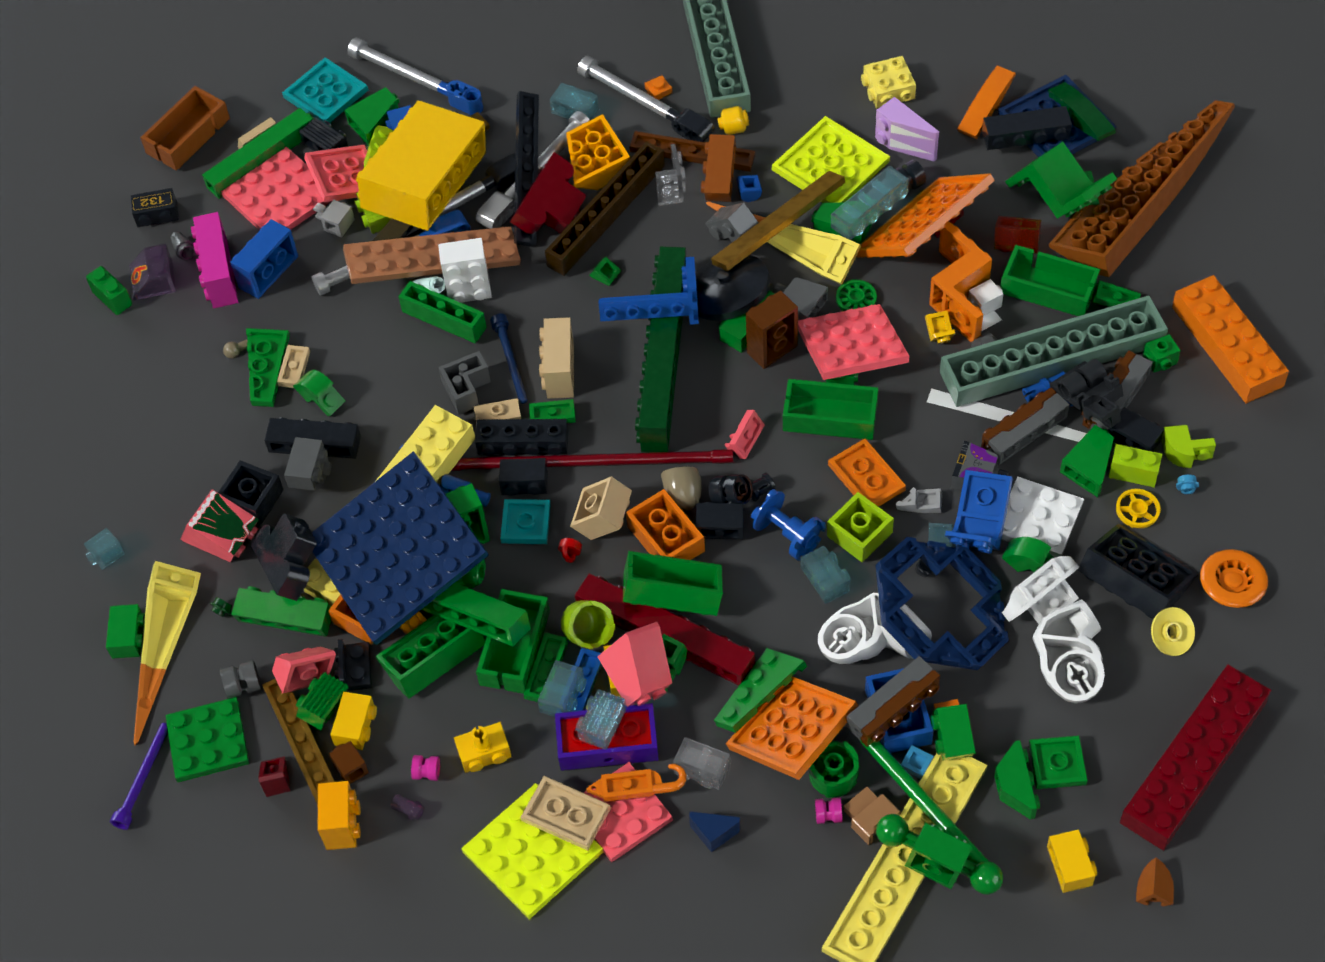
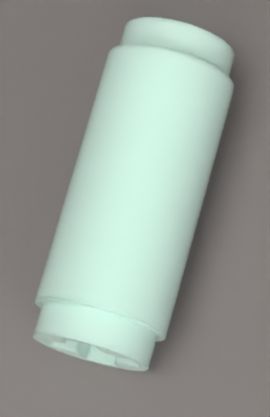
(432, 283)

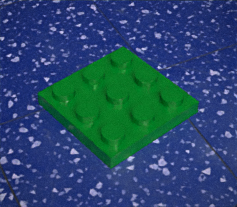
(207, 739)

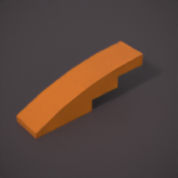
(986, 101)

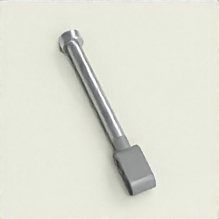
(501, 206)

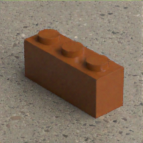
(719, 168)

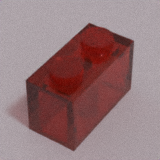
(1017, 231)

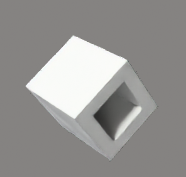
(986, 296)

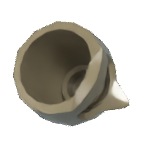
(683, 486)

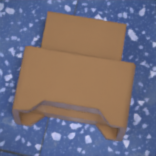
(866, 811)

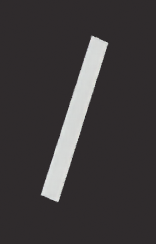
(944, 399)

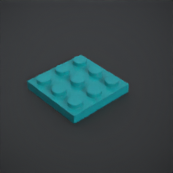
(325, 91)

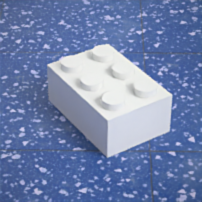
(465, 270)

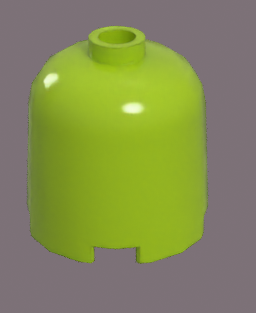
(588, 624)

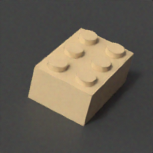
(557, 358)

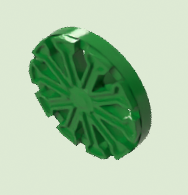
(855, 296)

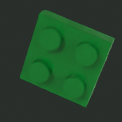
(1057, 762)

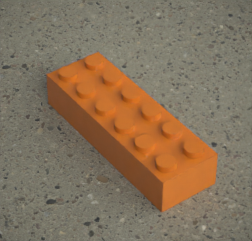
(1230, 339)

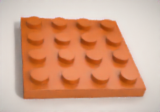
(793, 727)

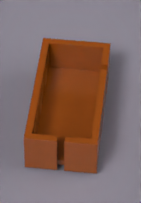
(185, 128)

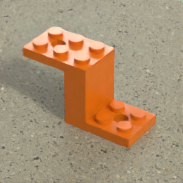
(952, 285)

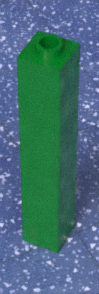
(281, 135)

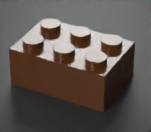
(772, 329)

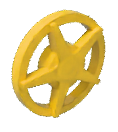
(1137, 508)

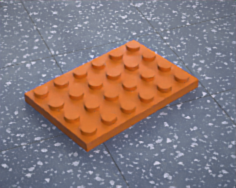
(924, 216)

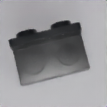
(354, 665)

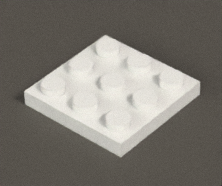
(1041, 514)

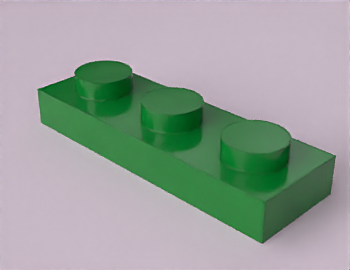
(551, 649)

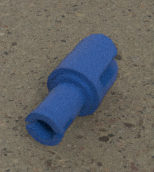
(450, 483)

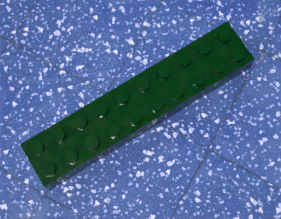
(661, 358)

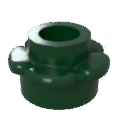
(221, 607)

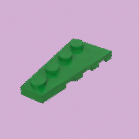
(265, 355)
(763, 680)

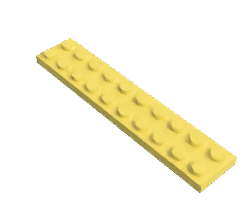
(888, 883)

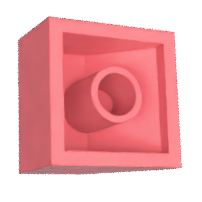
(299, 668)

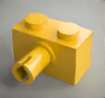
(482, 747)

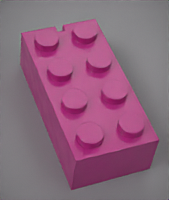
(214, 260)

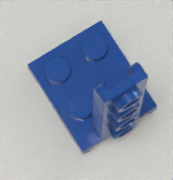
(656, 305)

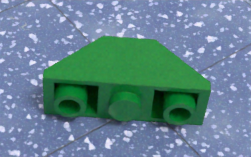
(1016, 782)

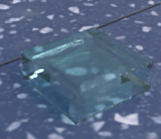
(937, 531)

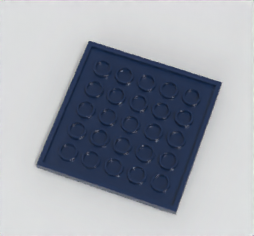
(396, 547)

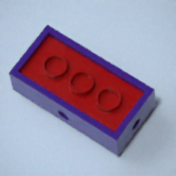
(632, 742)

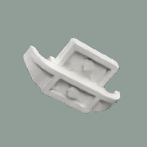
(1043, 590)

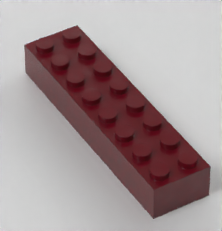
(1195, 757)

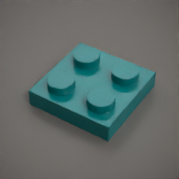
(525, 521)

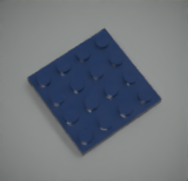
(1040, 100)

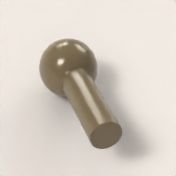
(233, 349)

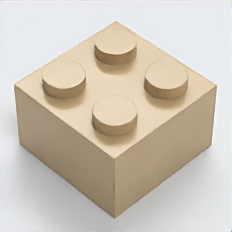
(601, 508)

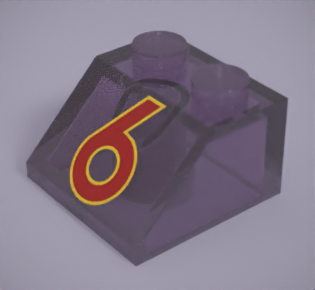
(152, 273)

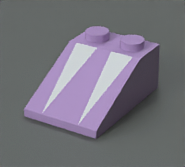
(905, 131)

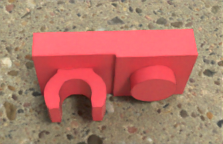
(746, 434)

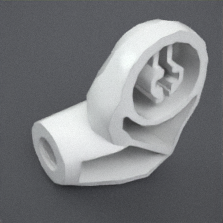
(857, 632)
(1068, 654)

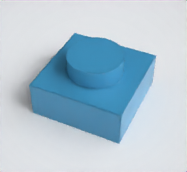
(916, 761)

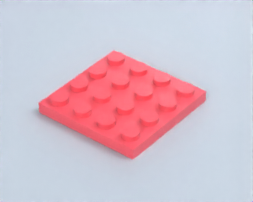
(276, 191)
(852, 341)

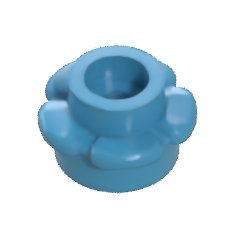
(1187, 484)

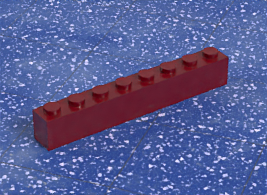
(703, 647)

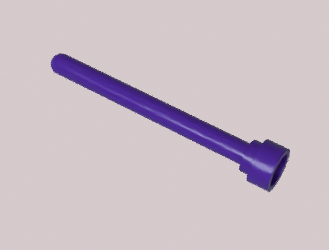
(122, 817)

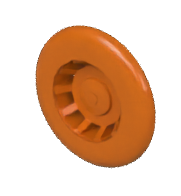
(1231, 584)

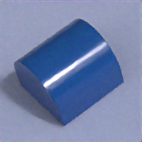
(749, 187)

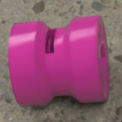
(425, 767)
(834, 810)

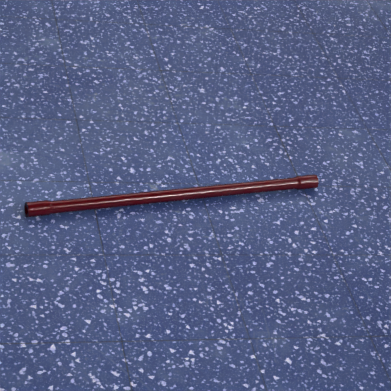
(713, 456)

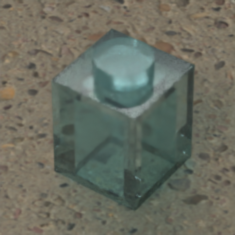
(103, 549)

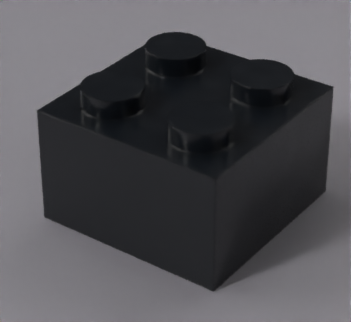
(252, 489)

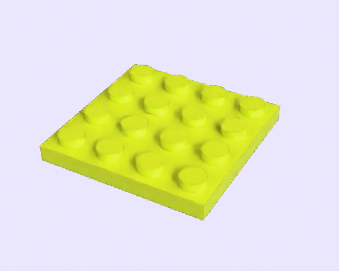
(834, 150)
(527, 861)

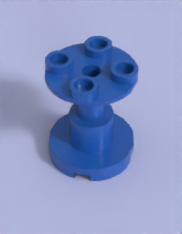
(802, 535)

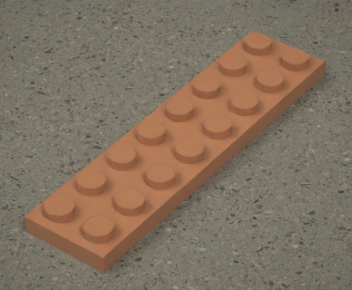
(420, 254)

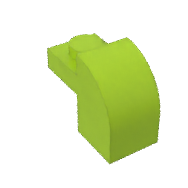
(1182, 450)

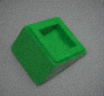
(605, 271)

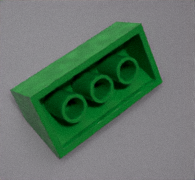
(428, 653)

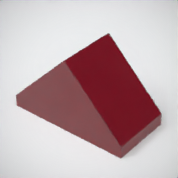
(274, 776)

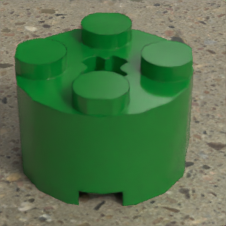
(835, 770)

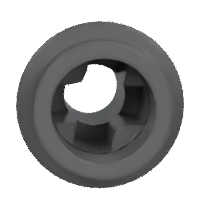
(182, 246)

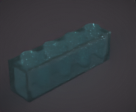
(869, 203)

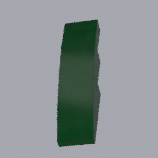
(1083, 111)

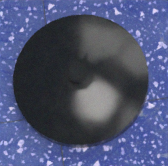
(731, 292)

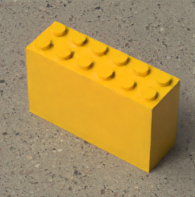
(421, 165)

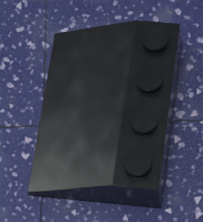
(1136, 571)

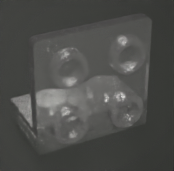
(669, 182)

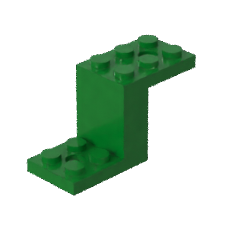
(1061, 181)

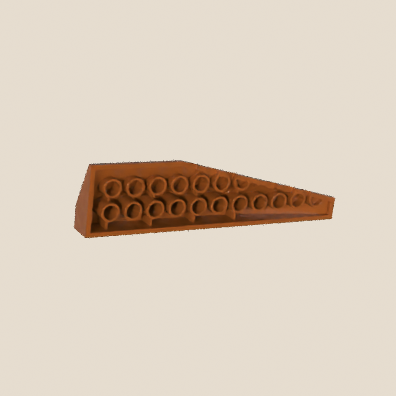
(1109, 231)

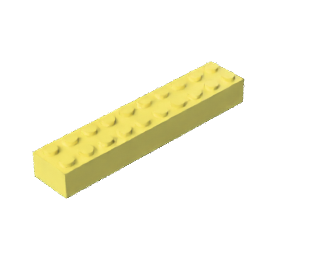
(440, 445)

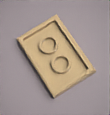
(565, 813)

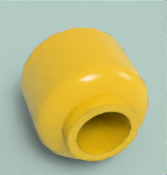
(733, 120)

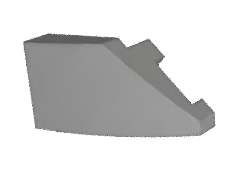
(922, 501)

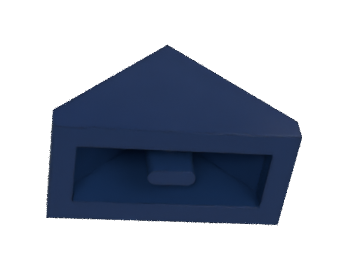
(714, 828)

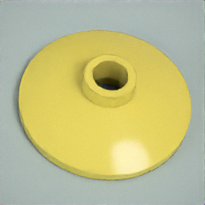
(1181, 631)

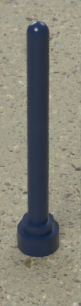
(500, 325)

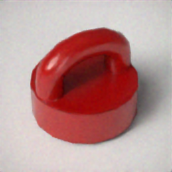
(570, 547)

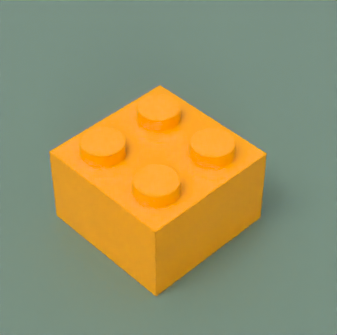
(338, 815)

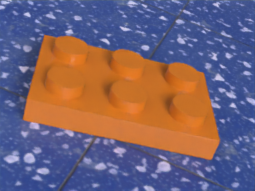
(867, 473)

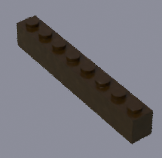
(604, 208)

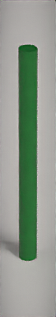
(920, 797)

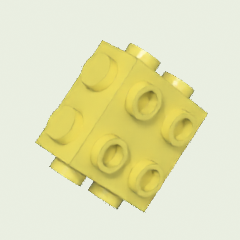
(888, 80)

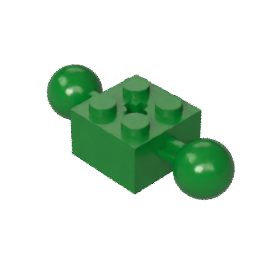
(939, 854)

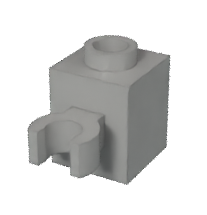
(335, 218)

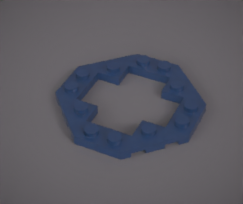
(946, 649)

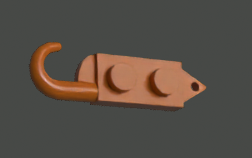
(635, 784)

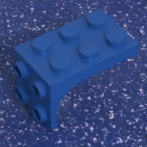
(981, 511)

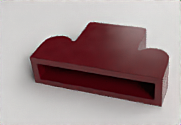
(550, 199)

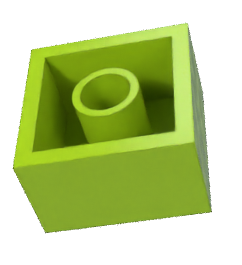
(860, 527)

